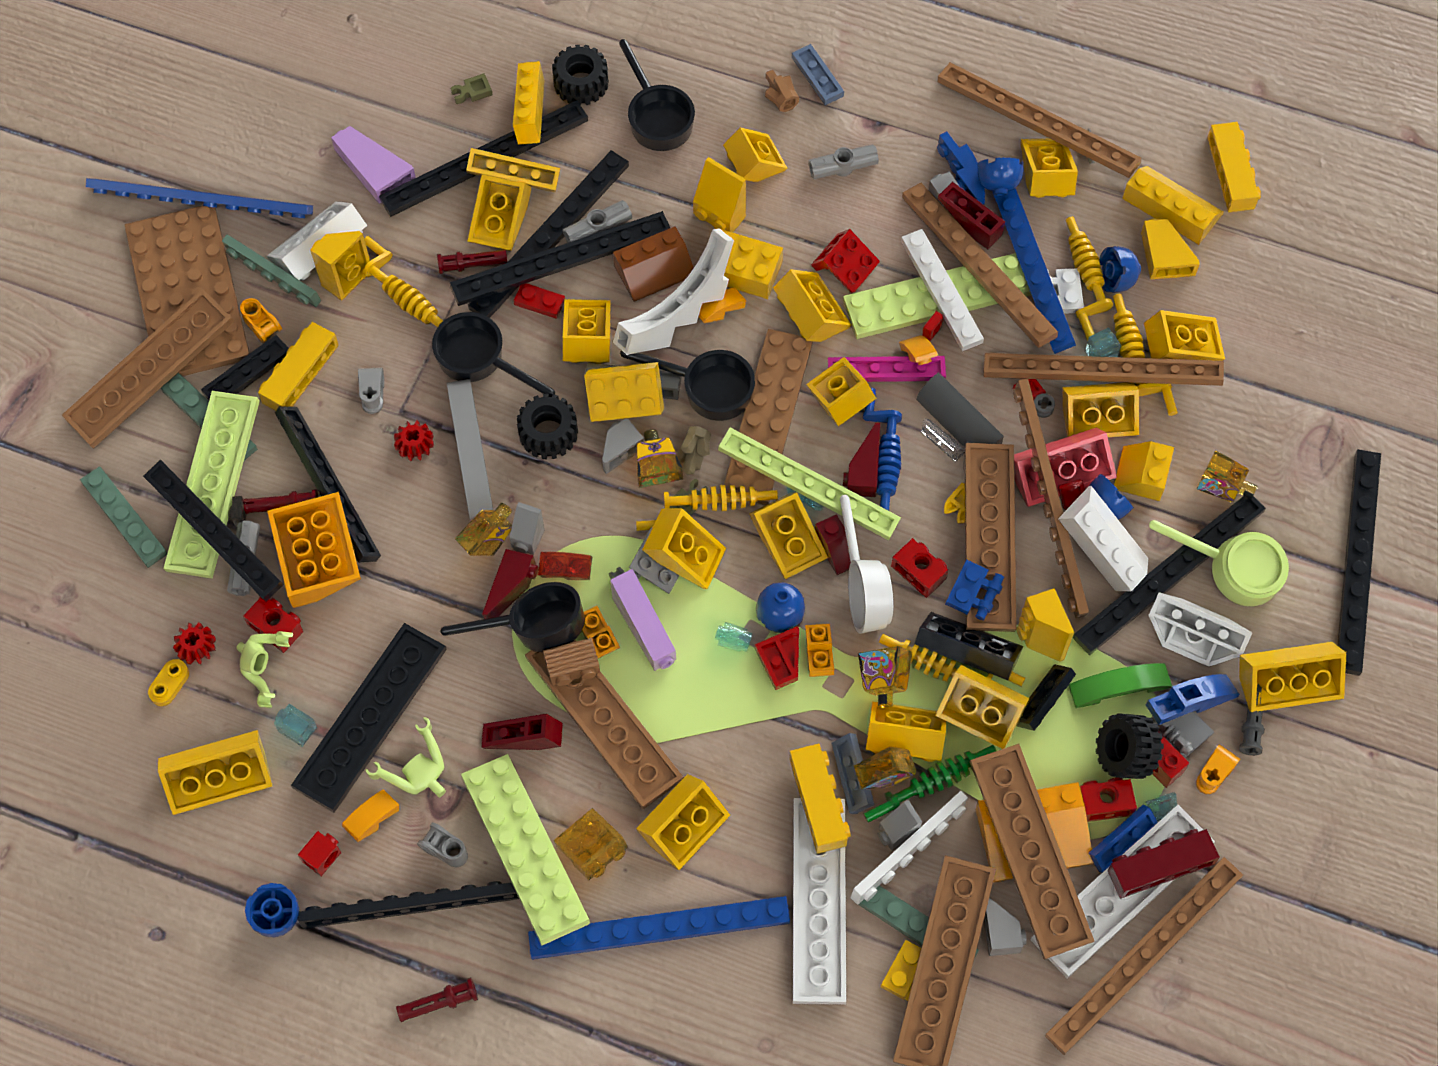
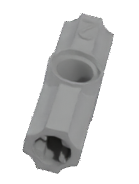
(853, 158)
(608, 217)
(248, 533)

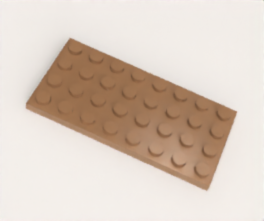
(172, 263)

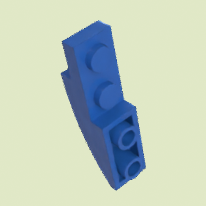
(963, 165)
(1192, 696)

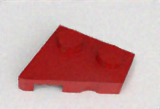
(780, 657)

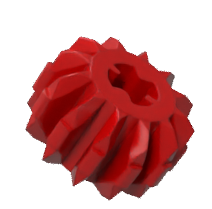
(413, 440)
(185, 643)

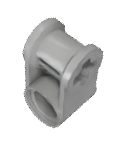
(371, 389)
(439, 844)

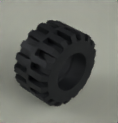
(580, 61)
(543, 410)
(1129, 746)

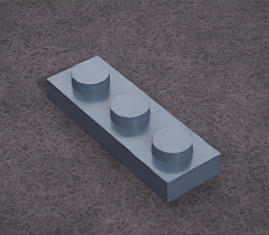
(818, 74)
(847, 755)

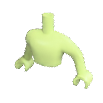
(255, 659)
(420, 770)

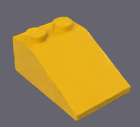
(1048, 168)
(720, 197)
(498, 212)
(586, 331)
(1183, 337)
(788, 534)
(684, 546)

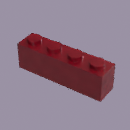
(1162, 863)

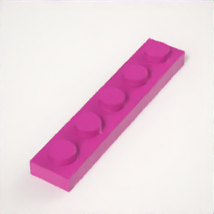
(894, 368)

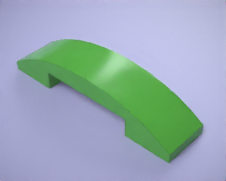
(1120, 682)

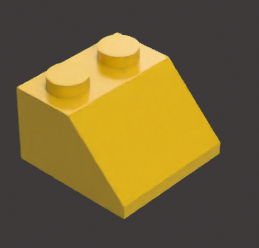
(754, 155)
(841, 391)
(1144, 469)

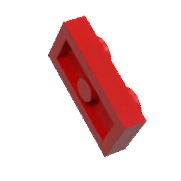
(539, 300)

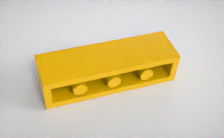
(528, 103)
(1233, 167)
(513, 169)
(298, 367)
(818, 798)

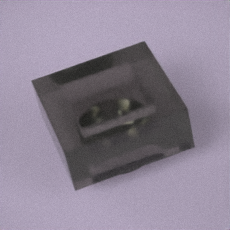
(236, 511)

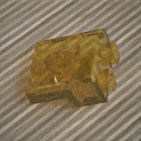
(591, 844)

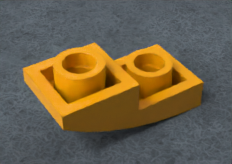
(716, 310)
(919, 349)
(600, 632)
(819, 650)
(368, 815)

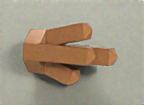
(781, 91)

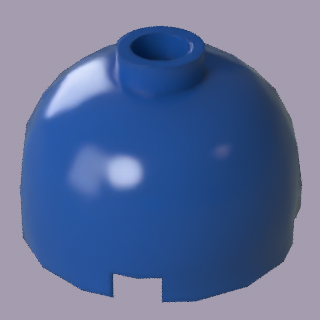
(1000, 175)
(1119, 269)
(1111, 496)
(780, 607)
(272, 910)

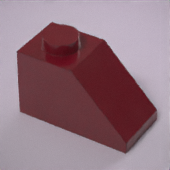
(834, 541)

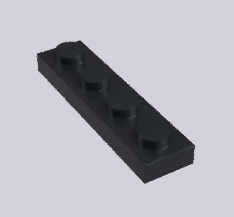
(249, 368)

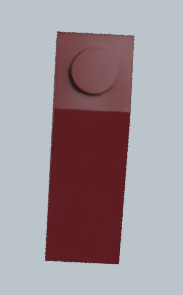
(972, 215)
(864, 466)
(510, 582)
(523, 733)

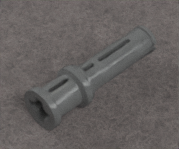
(1253, 731)

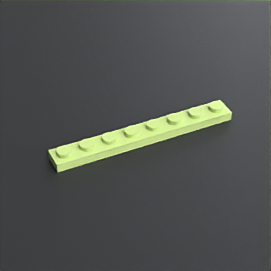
(807, 482)

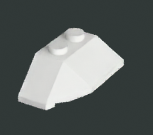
(1197, 631)

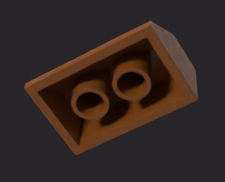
(653, 263)

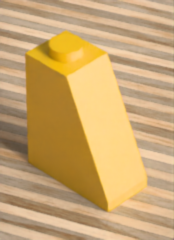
(1166, 251)

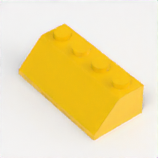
(1168, 200)
(1293, 676)
(214, 772)

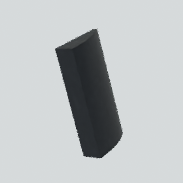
(968, 646)

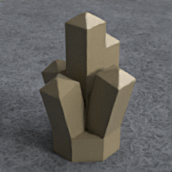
(694, 449)

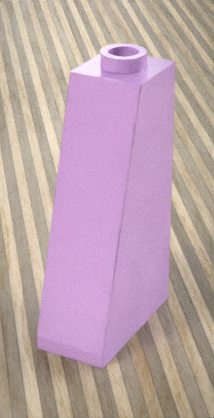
(371, 163)
(642, 620)

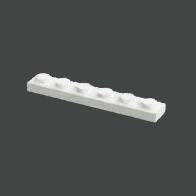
(942, 290)
(903, 855)

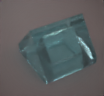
(1162, 805)

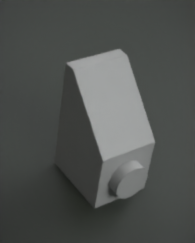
(620, 444)
(526, 529)
(899, 826)
(1002, 931)

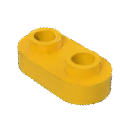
(170, 682)

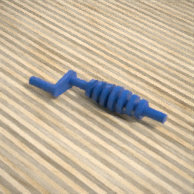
(889, 452)

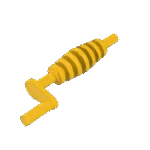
(1089, 268)
(402, 293)
(1132, 347)
(713, 498)
(932, 662)

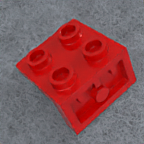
(847, 259)

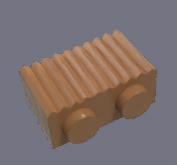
(571, 662)

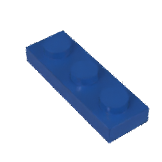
(1123, 837)

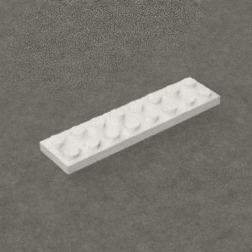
(1101, 903)
(818, 917)

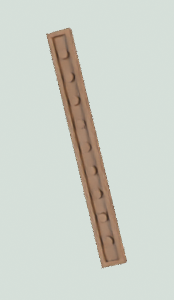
(1039, 119)
(980, 265)
(1104, 369)
(1052, 508)
(1143, 956)

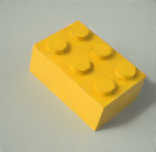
(753, 265)
(624, 392)
(982, 707)

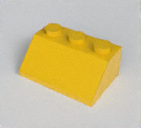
(340, 261)
(811, 305)
(1102, 406)
(1045, 625)
(906, 729)
(683, 821)

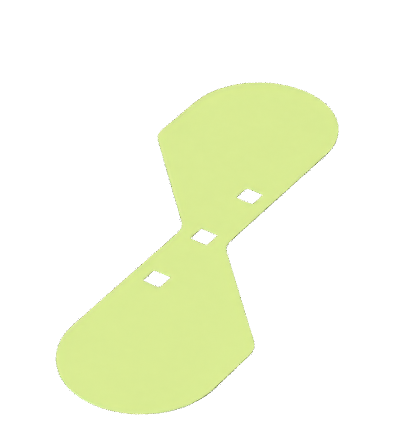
(725, 688)

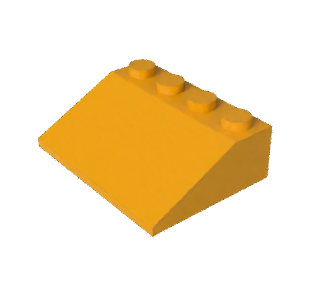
(314, 548)
(1068, 822)

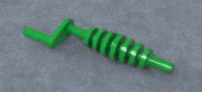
(935, 779)

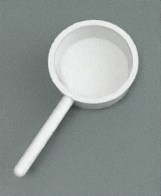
(868, 583)

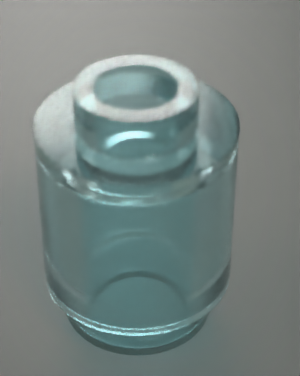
(733, 637)

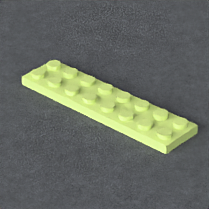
(911, 303)
(213, 478)
(525, 849)

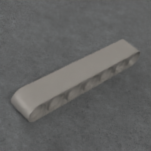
(469, 447)

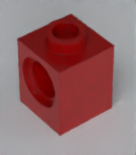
(320, 852)

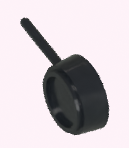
(658, 114)
(471, 349)
(716, 382)
(540, 617)

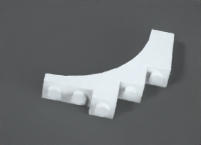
(703, 285)

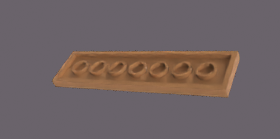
(147, 368)
(772, 404)
(991, 528)
(614, 733)
(1031, 851)
(944, 964)

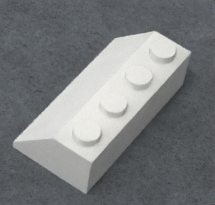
(295, 253)
(1105, 541)

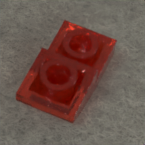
(565, 565)

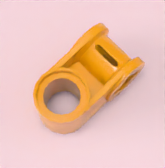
(262, 322)
(1217, 768)

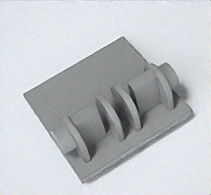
(649, 569)
(1185, 732)

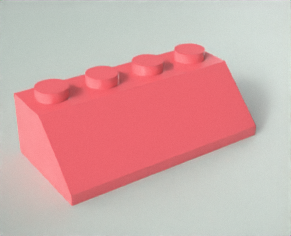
(1071, 458)

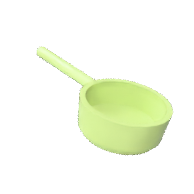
(1245, 567)

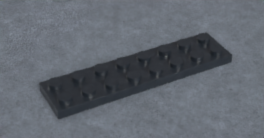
(368, 717)

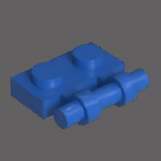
(967, 587)

